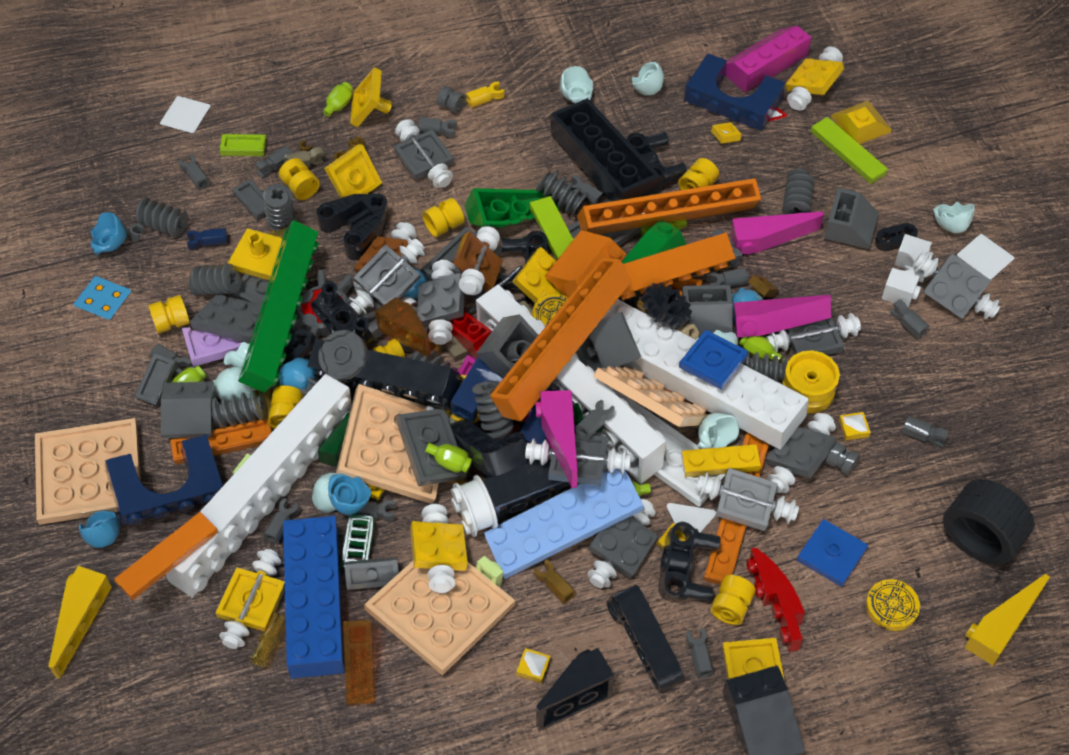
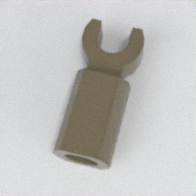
(308, 158)

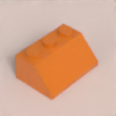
(581, 257)

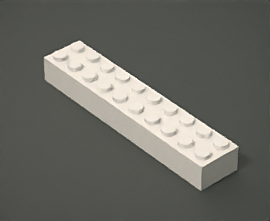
(756, 401)
(624, 429)
(264, 480)

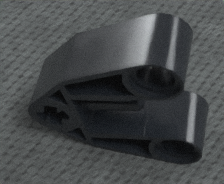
(363, 213)

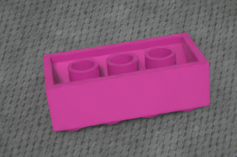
(768, 57)

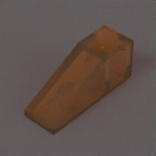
(402, 323)
(359, 660)

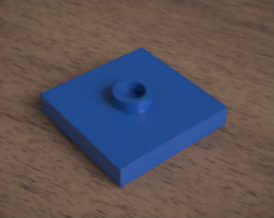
(713, 359)
(832, 552)

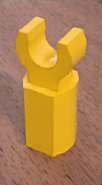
(484, 94)

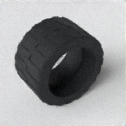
(988, 521)

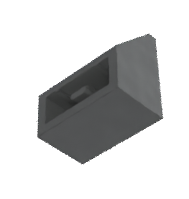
(851, 219)
(710, 307)
(609, 344)

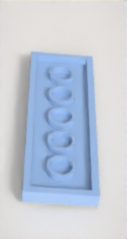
(562, 522)

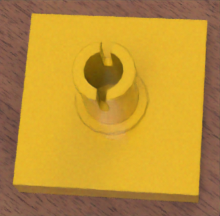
(367, 97)
(353, 173)
(256, 254)

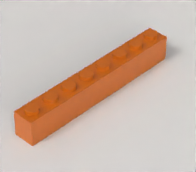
(669, 207)
(672, 264)
(560, 339)

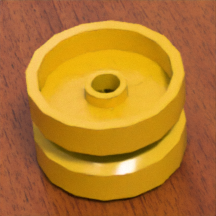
(814, 377)

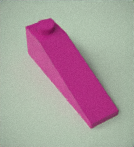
(765, 232)
(774, 315)
(558, 426)

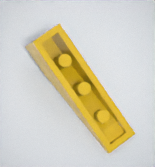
(80, 604)
(997, 627)

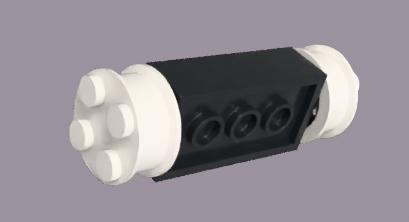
(506, 495)

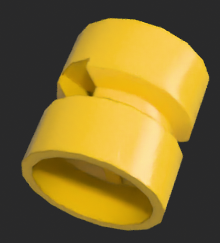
(700, 174)
(299, 179)
(442, 217)
(169, 314)
(283, 402)
(733, 597)

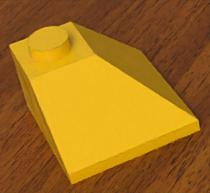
(861, 122)

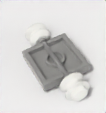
(746, 499)

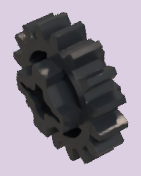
(666, 305)

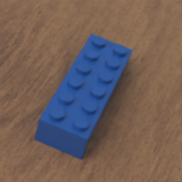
(313, 597)

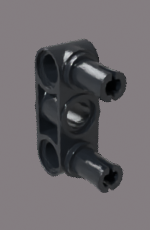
(645, 147)
(527, 246)
(331, 307)
(677, 563)

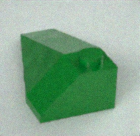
(500, 206)
(656, 240)

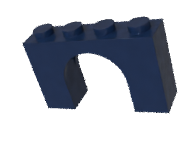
(749, 110)
(466, 407)
(138, 503)

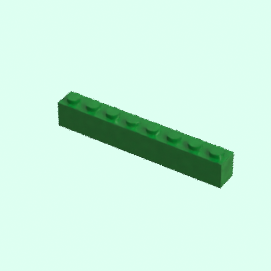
(278, 307)

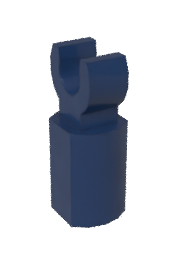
(207, 238)

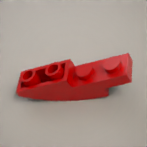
(470, 333)
(778, 592)

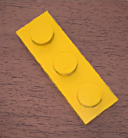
(718, 460)

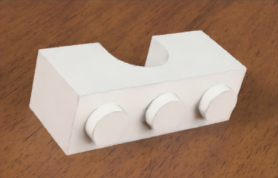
(904, 283)

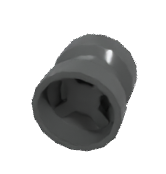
(453, 100)
(843, 458)

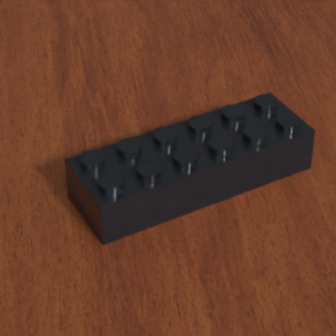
(603, 152)
(400, 377)

